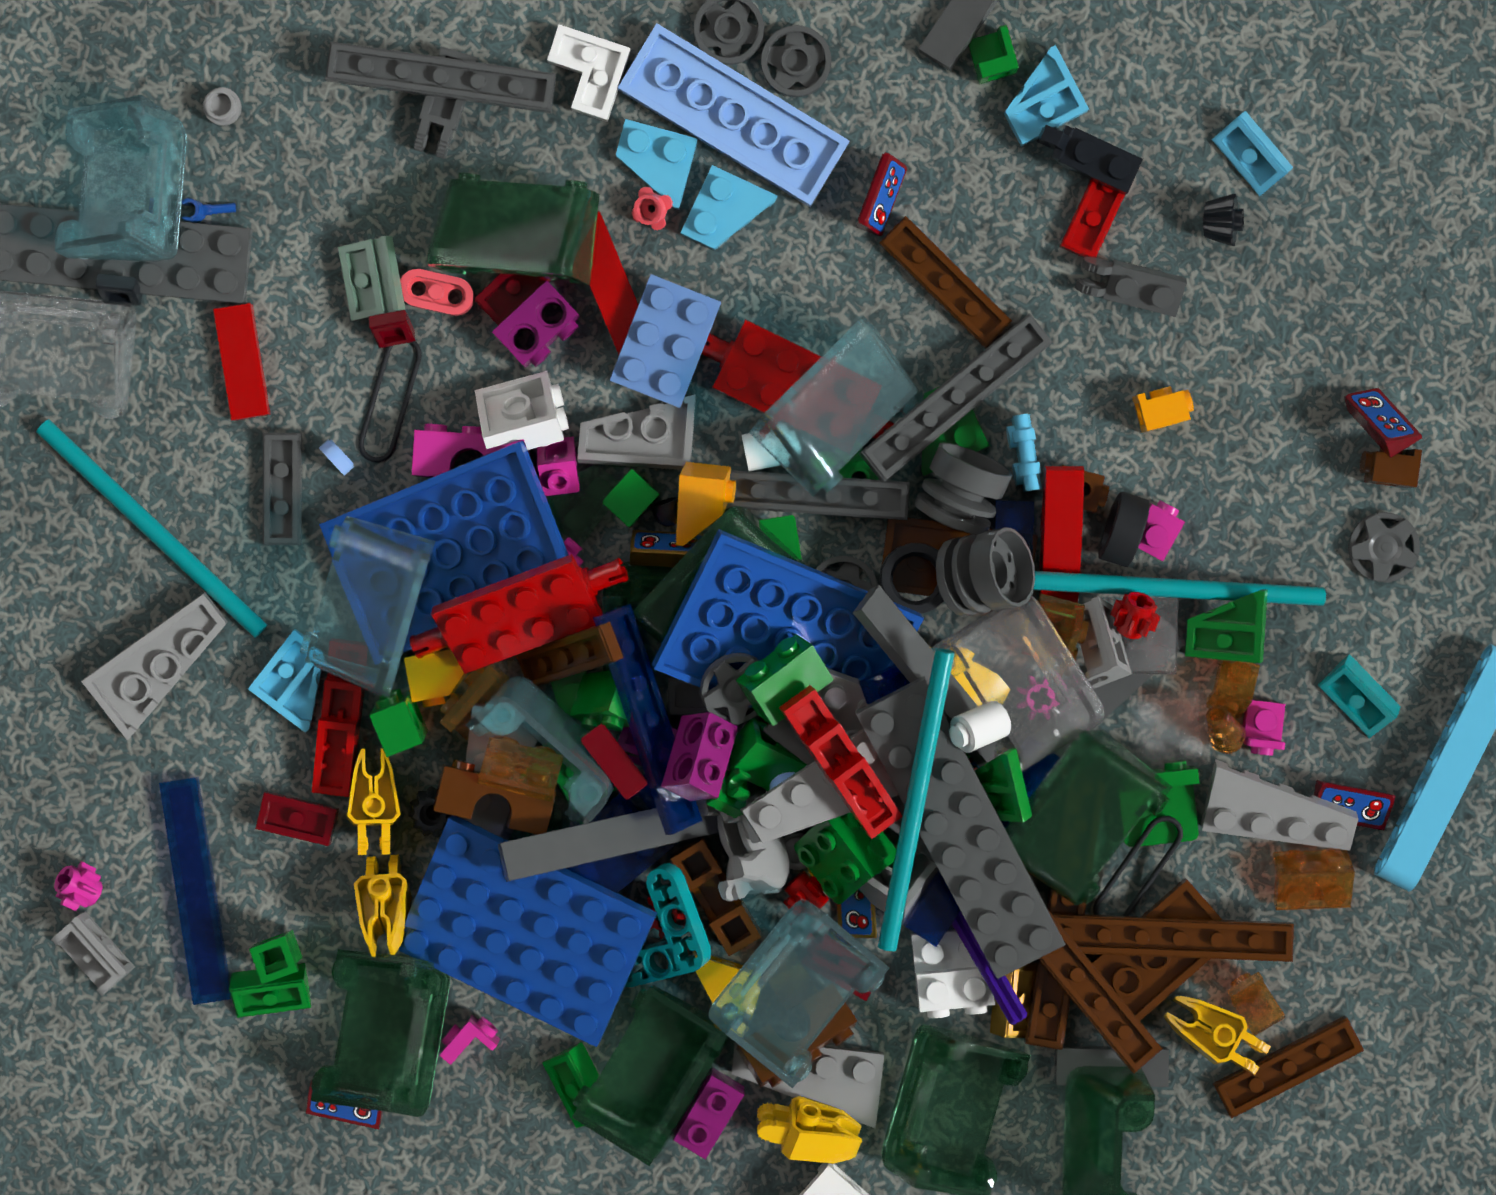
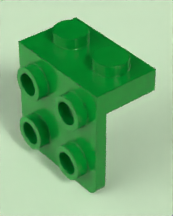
(1180, 806)
(843, 855)

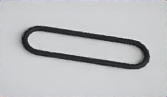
(403, 408)
(1127, 859)

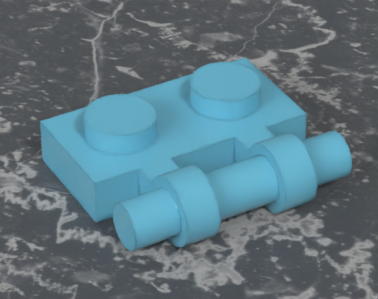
(1022, 437)

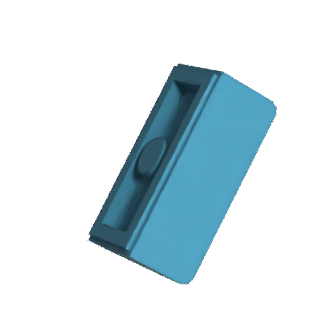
(1252, 153)

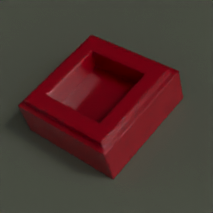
(392, 328)

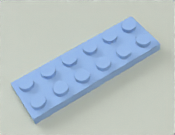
(733, 115)

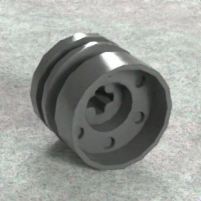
(960, 496)
(985, 572)

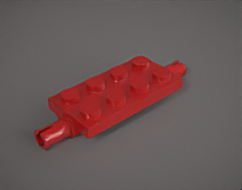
(760, 366)
(518, 612)

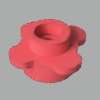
(641, 211)

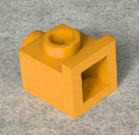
(1163, 408)

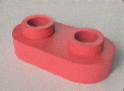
(437, 292)

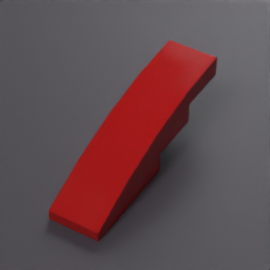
(611, 286)
(1062, 524)
(337, 737)
(840, 761)

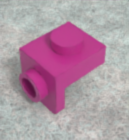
(1160, 530)
(459, 1038)

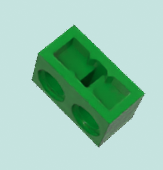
(398, 722)

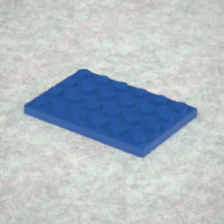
(484, 523)
(757, 598)
(533, 942)

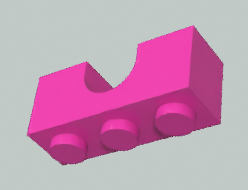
(438, 450)

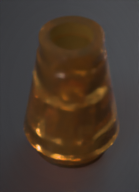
(1224, 730)

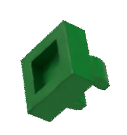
(732, 793)

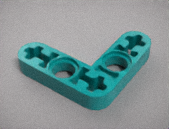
(674, 946)

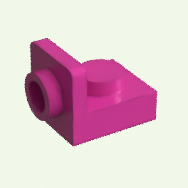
(558, 467)
(1264, 727)

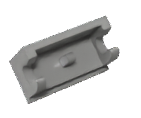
(1103, 645)
(93, 952)

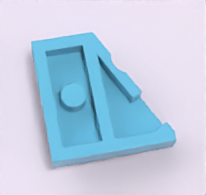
(1045, 99)
(658, 157)
(724, 208)
(289, 683)

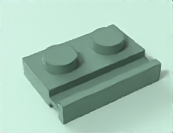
(371, 278)

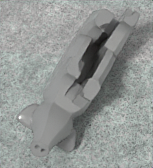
(751, 866)

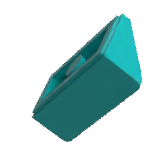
(1360, 696)

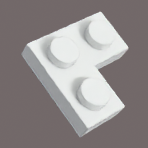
(601, 68)

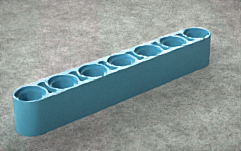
(1442, 779)

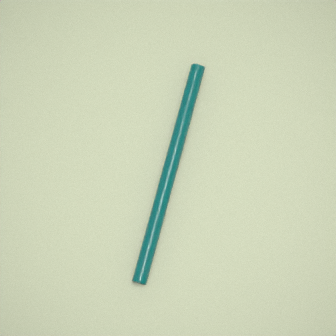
(151, 528)
(1176, 588)
(916, 799)

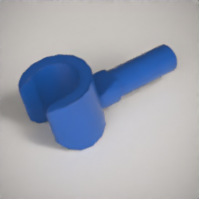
(206, 209)

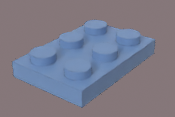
(665, 341)

